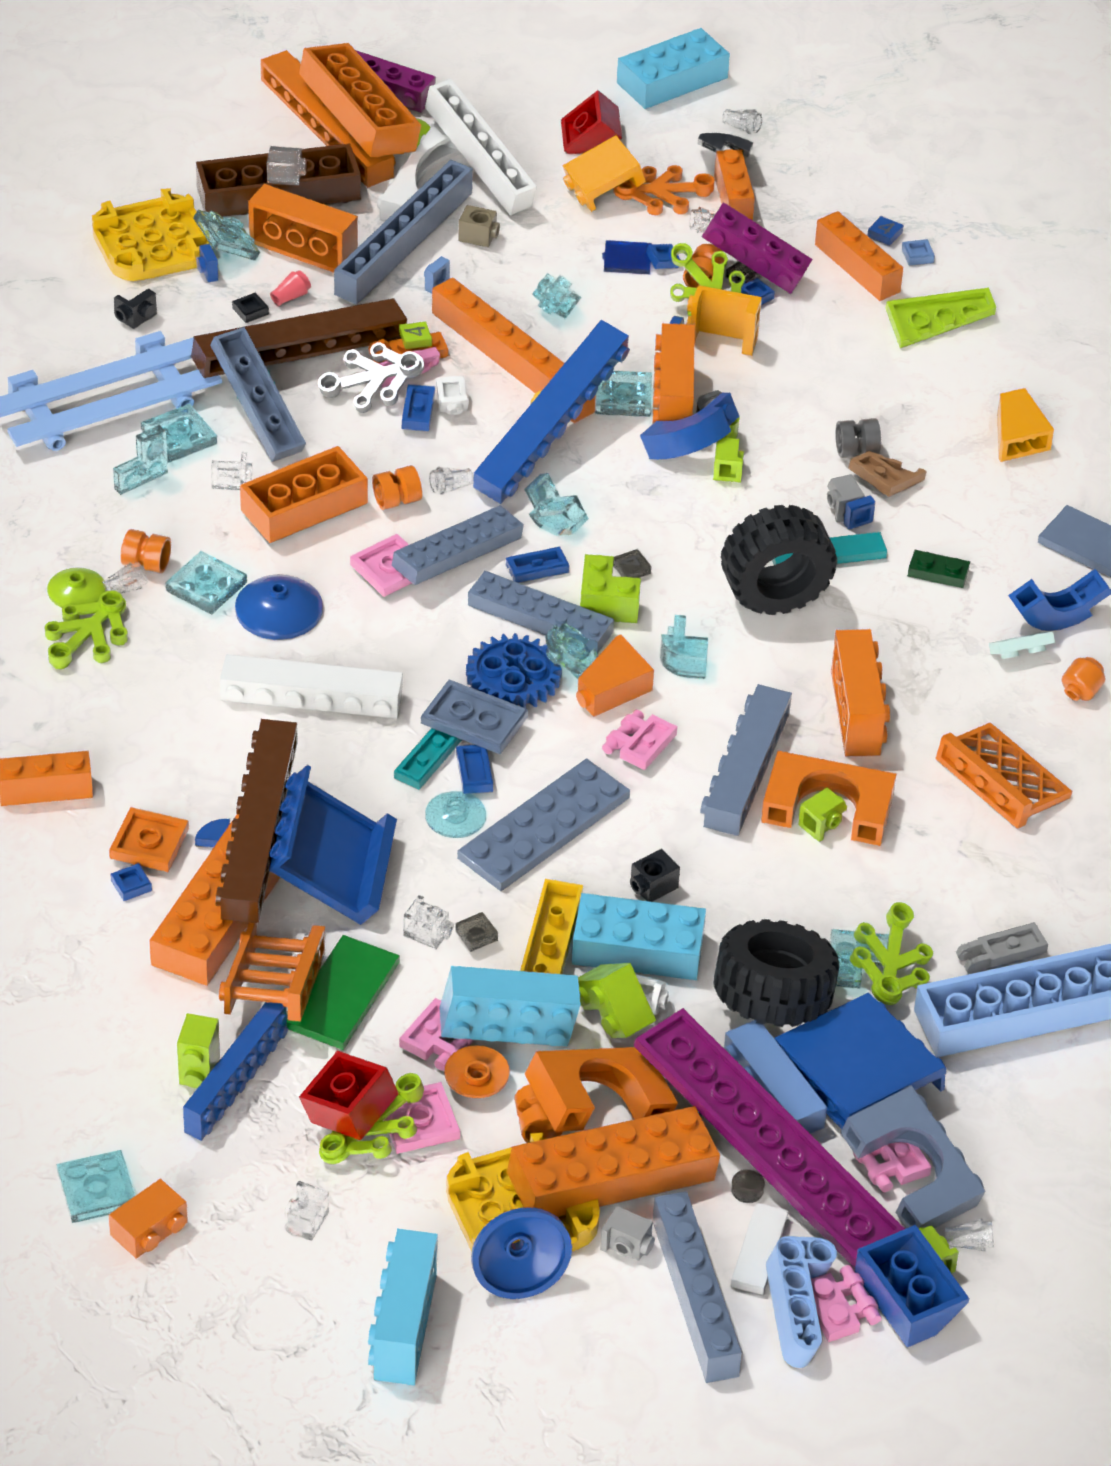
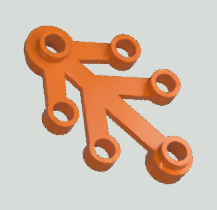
(660, 187)

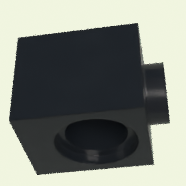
(655, 875)

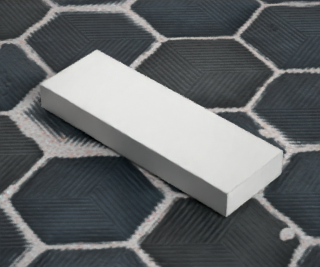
(760, 1239)

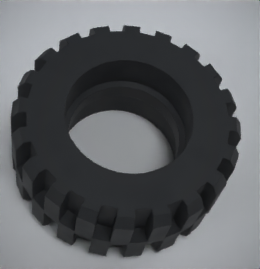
(769, 536)
(776, 972)

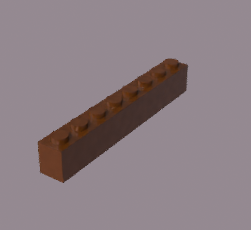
(310, 335)
(259, 814)

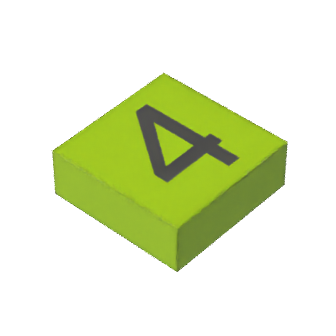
(415, 335)

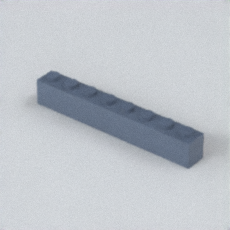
(403, 232)

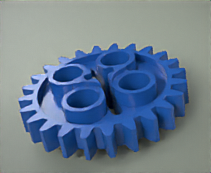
(513, 670)

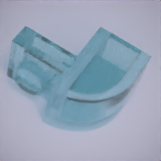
(551, 512)
(683, 654)

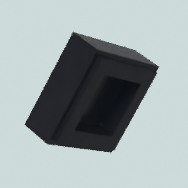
(250, 307)

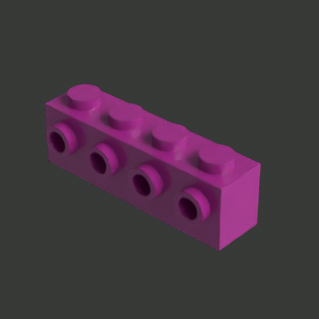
(406, 83)
(756, 248)

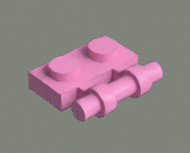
(647, 742)
(425, 1037)
(901, 1160)
(834, 1313)

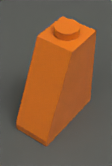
(614, 678)

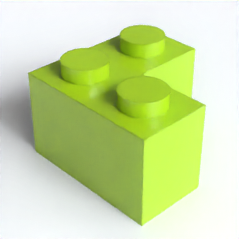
(607, 593)
(618, 997)

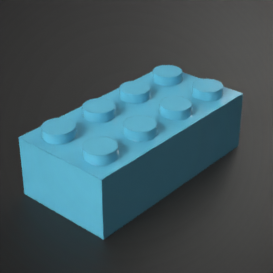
(673, 68)
(647, 934)
(509, 1006)
(403, 1306)

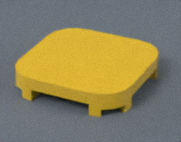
(149, 236)
(482, 1190)

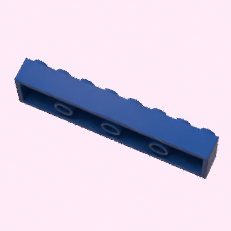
(234, 1070)

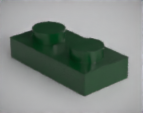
(938, 568)

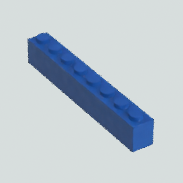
(551, 412)

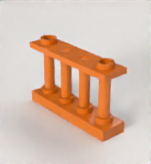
(299, 981)

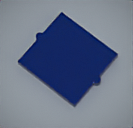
(626, 257)

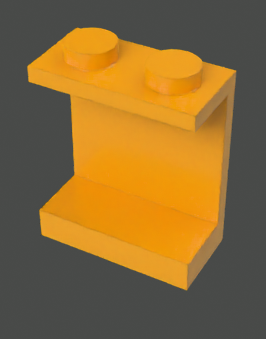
(726, 315)

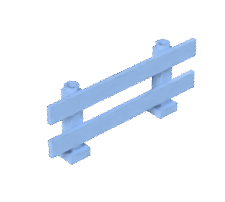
(150, 356)

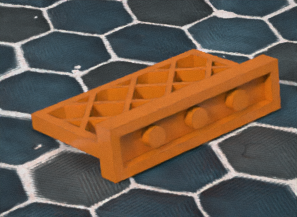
(993, 783)

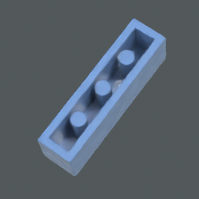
(771, 1067)

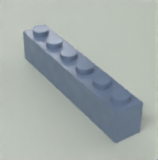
(746, 759)
(696, 1287)

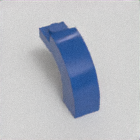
(692, 433)
(1060, 608)

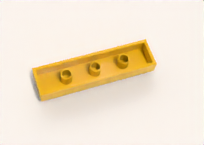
(552, 927)

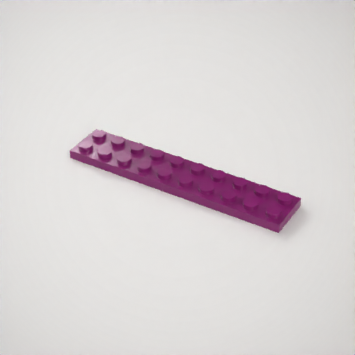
(766, 1135)

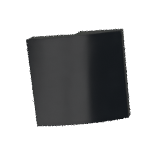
(718, 141)

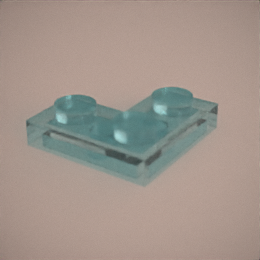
(147, 466)
(844, 945)

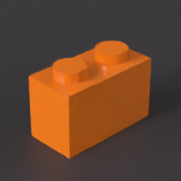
(148, 1218)

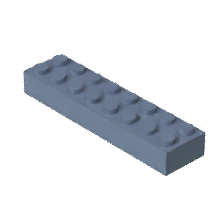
(258, 394)
(457, 545)
(537, 609)

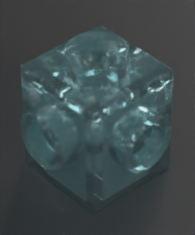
(556, 295)

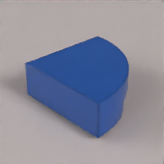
(211, 832)

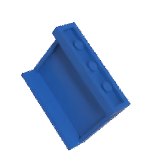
(331, 849)
(859, 1057)

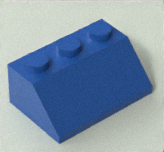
(910, 1284)

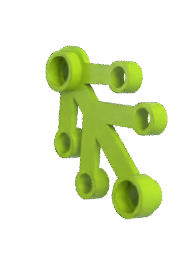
(699, 275)
(110, 605)
(887, 986)
(337, 1146)

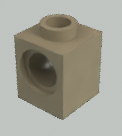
(478, 226)

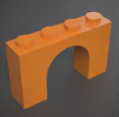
(800, 775)
(559, 1088)

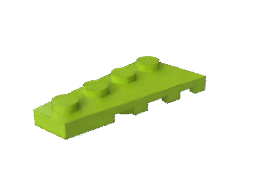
(932, 315)

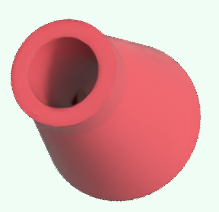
(292, 287)

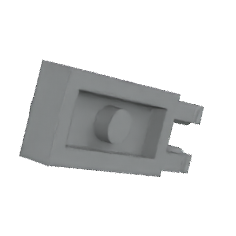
(1002, 948)

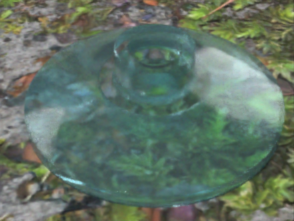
(455, 814)

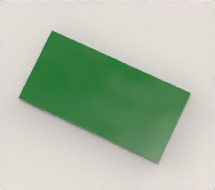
(345, 991)

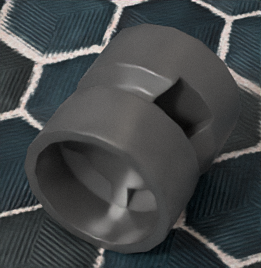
(867, 439)

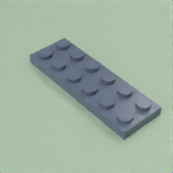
(543, 824)

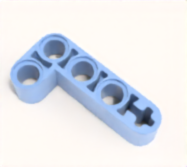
(789, 1276)

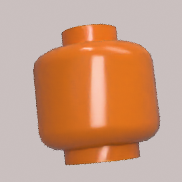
(1083, 679)

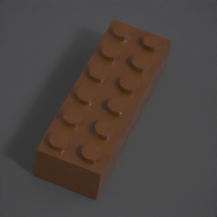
(231, 182)

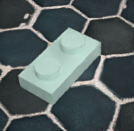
(1034, 642)

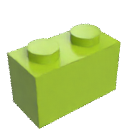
(197, 1049)

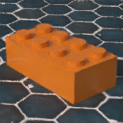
(302, 228)
(673, 372)
(304, 494)
(859, 692)

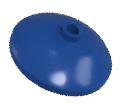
(278, 607)
(525, 1266)

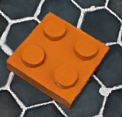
(149, 839)

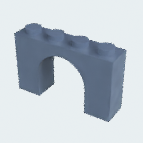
(907, 1120)

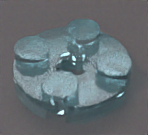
(569, 649)

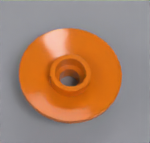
(476, 1071)

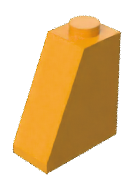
(1021, 426)

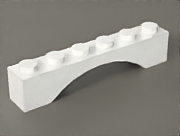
(433, 149)

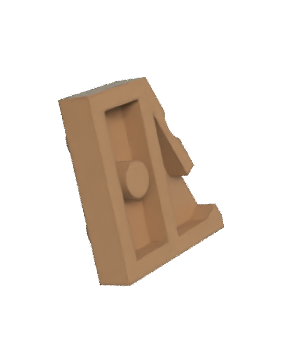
(885, 473)

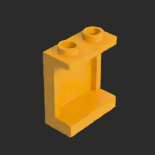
(601, 171)

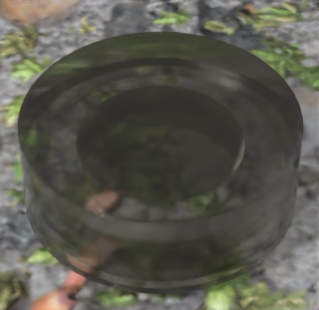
(747, 1186)

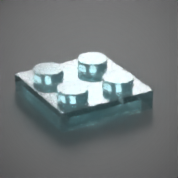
(226, 234)
(625, 394)
(184, 431)
(206, 582)
(95, 1185)

